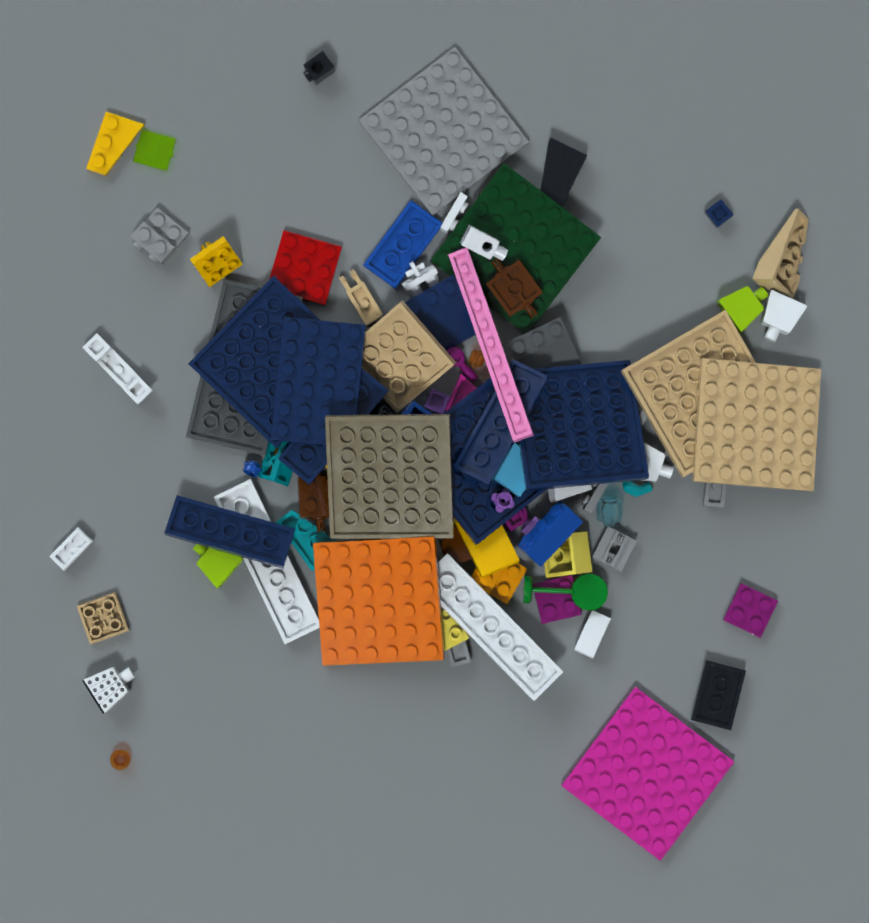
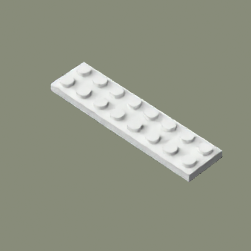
(278, 586)
(494, 630)

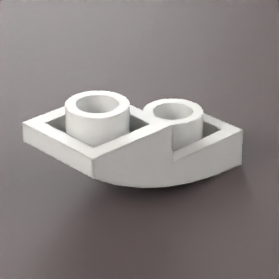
(592, 634)

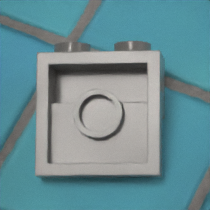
(159, 236)

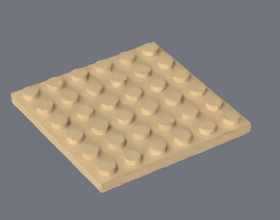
(669, 381)
(756, 425)

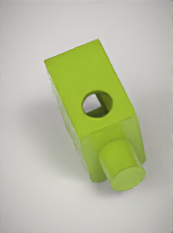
(743, 306)
(216, 564)

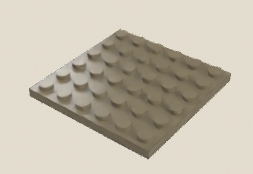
(389, 476)

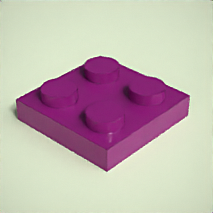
(556, 605)
(750, 610)

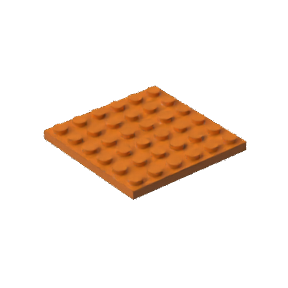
(378, 601)

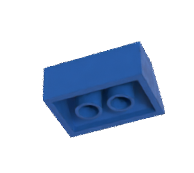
(549, 533)

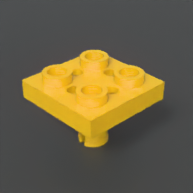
(213, 258)

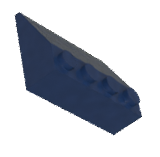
(443, 313)

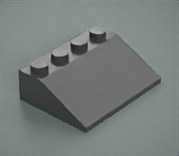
(543, 347)

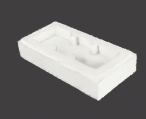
(71, 549)

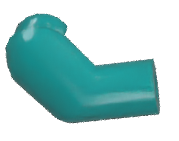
(636, 490)

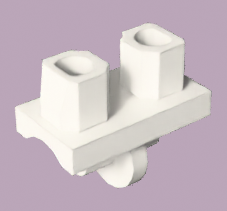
(427, 274)

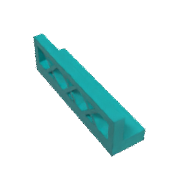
(280, 472)

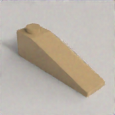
(780, 262)

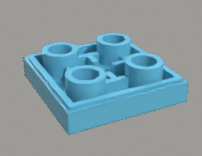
(511, 472)

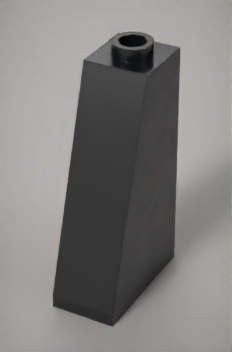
(560, 170)

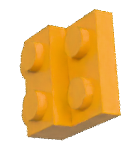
(502, 583)

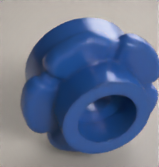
(252, 468)

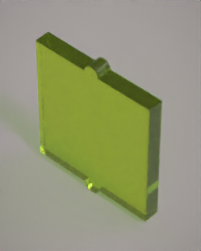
(154, 150)

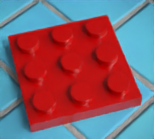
(306, 266)

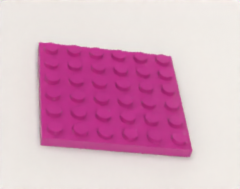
(647, 773)

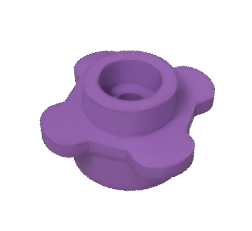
(508, 501)

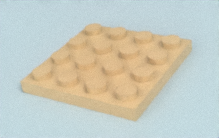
(403, 356)

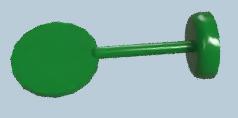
(587, 591)

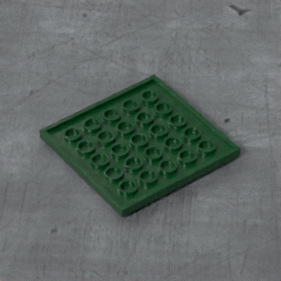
(531, 229)

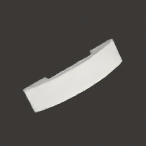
(117, 368)

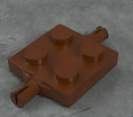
(514, 288)
(314, 500)

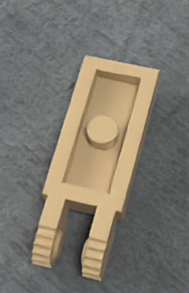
(362, 300)

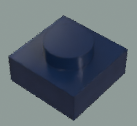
(718, 213)

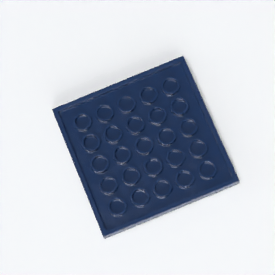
(246, 353)
(584, 429)
(471, 497)

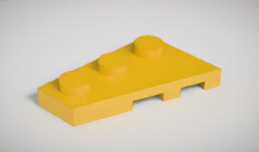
(112, 140)

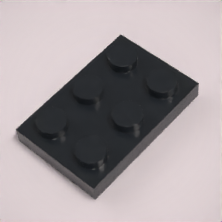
(718, 695)

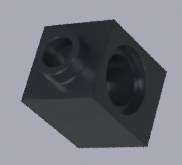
(322, 60)

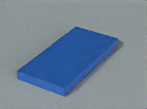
(403, 244)

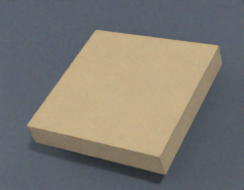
(103, 618)

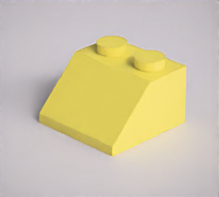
(571, 557)

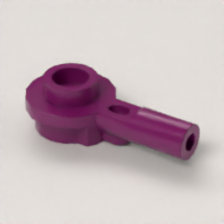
(458, 355)

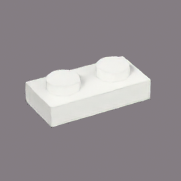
(451, 220)

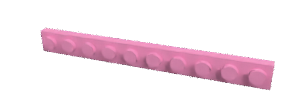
(491, 345)

